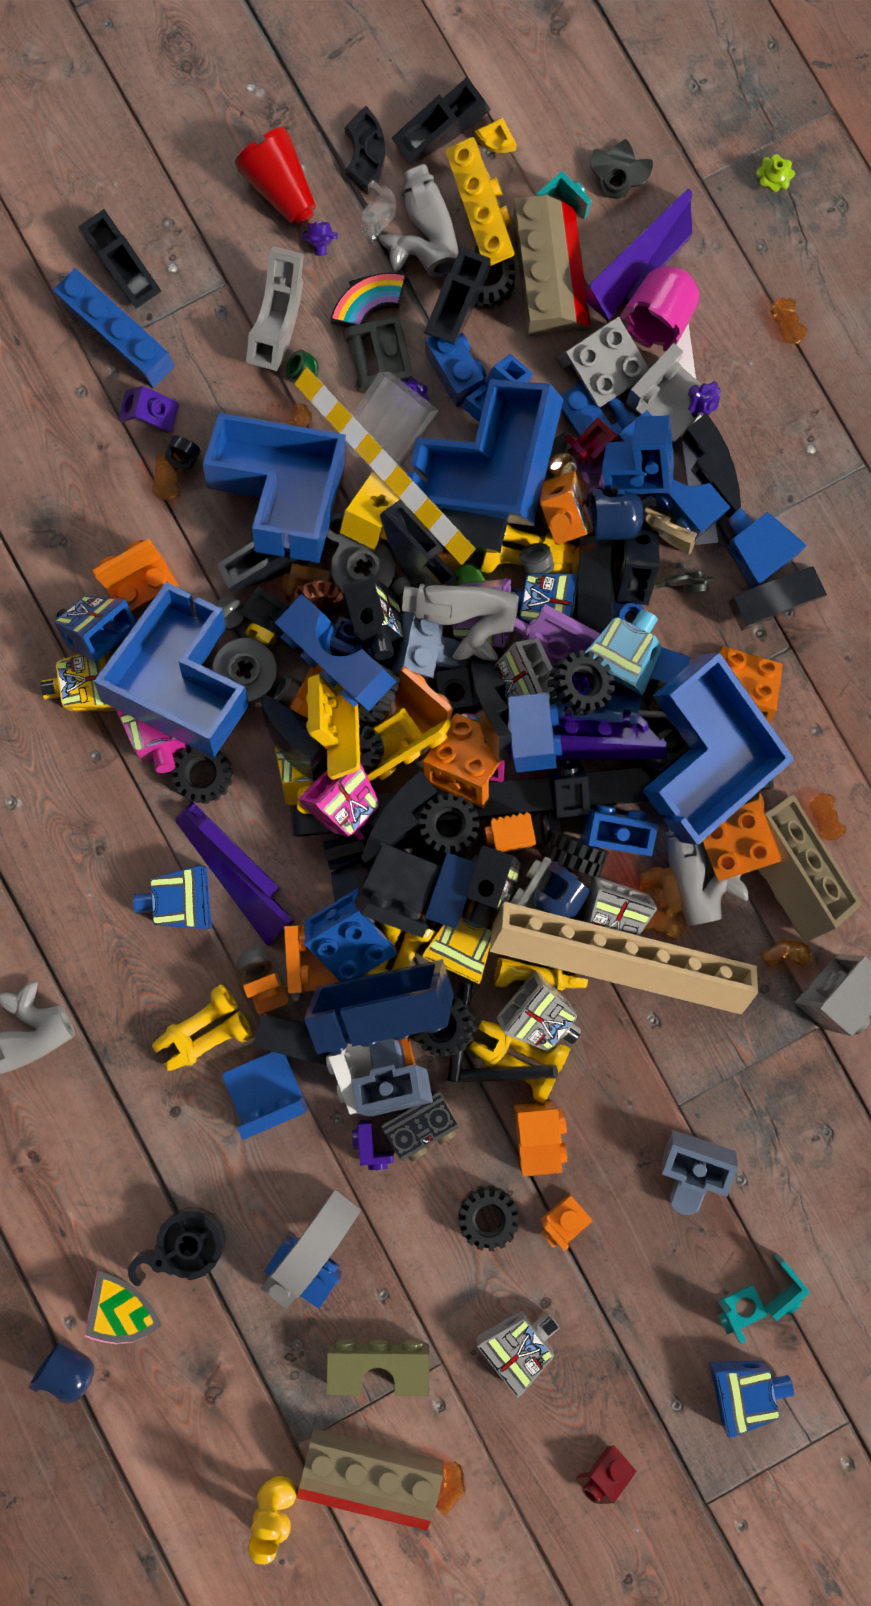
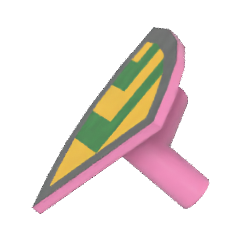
(118, 1312)

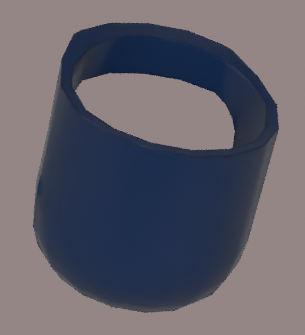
(616, 516)
(562, 894)
(64, 1374)

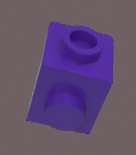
(364, 1142)

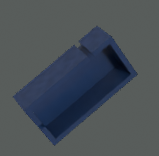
(380, 1007)

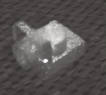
(380, 212)

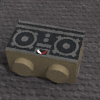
(420, 1126)

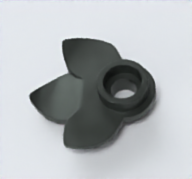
(621, 168)
(691, 581)

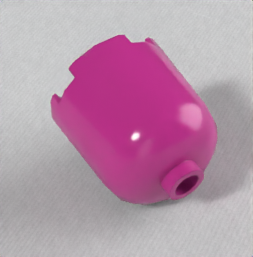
(662, 307)

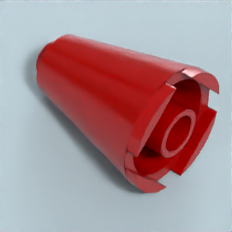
(278, 175)

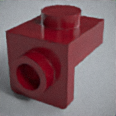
(592, 443)
(607, 1477)

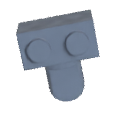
(425, 648)
(390, 1082)
(696, 1168)

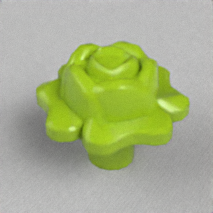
(775, 173)

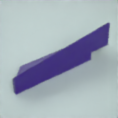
(647, 252)
(606, 739)
(237, 873)

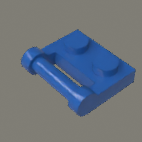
(581, 411)

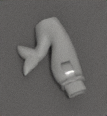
(432, 218)
(459, 603)
(689, 870)
(24, 1047)

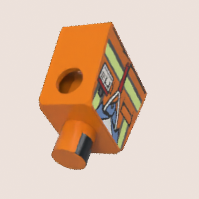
(566, 510)

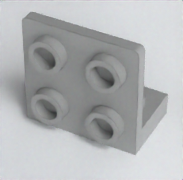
(606, 362)
(665, 392)

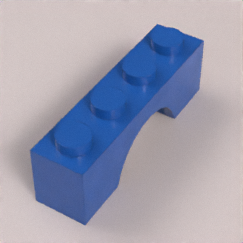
(102, 315)
(693, 506)
(357, 673)

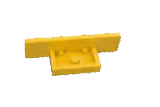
(481, 201)
(334, 726)
(403, 742)

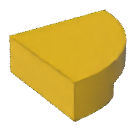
(496, 137)
(261, 634)

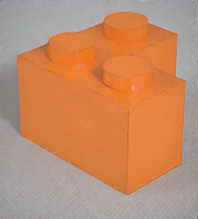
(539, 1138)

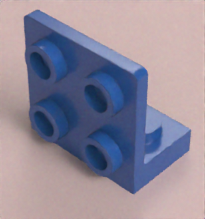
(346, 939)
(264, 1093)

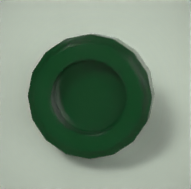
(298, 363)

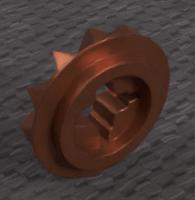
(321, 594)

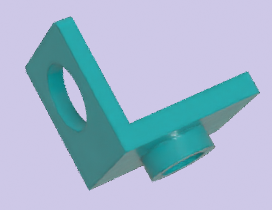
(570, 191)
(790, 1298)
(731, 1320)

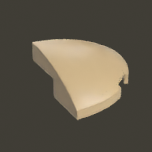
(673, 534)

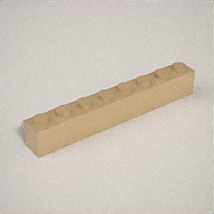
(623, 958)

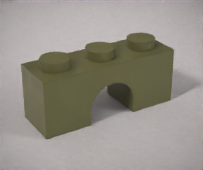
(404, 1361)

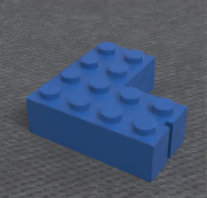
(507, 462)
(292, 473)
(161, 677)
(728, 755)

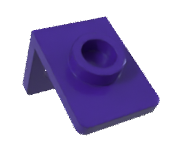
(150, 408)

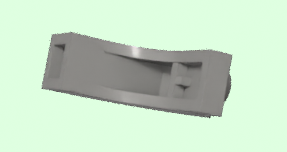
(279, 310)
(311, 1250)

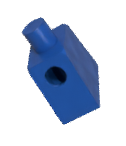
(761, 546)

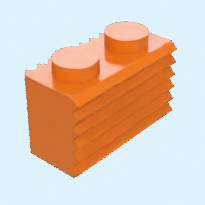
(510, 833)

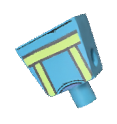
(629, 650)

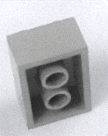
(840, 995)

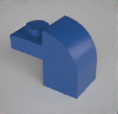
(506, 369)

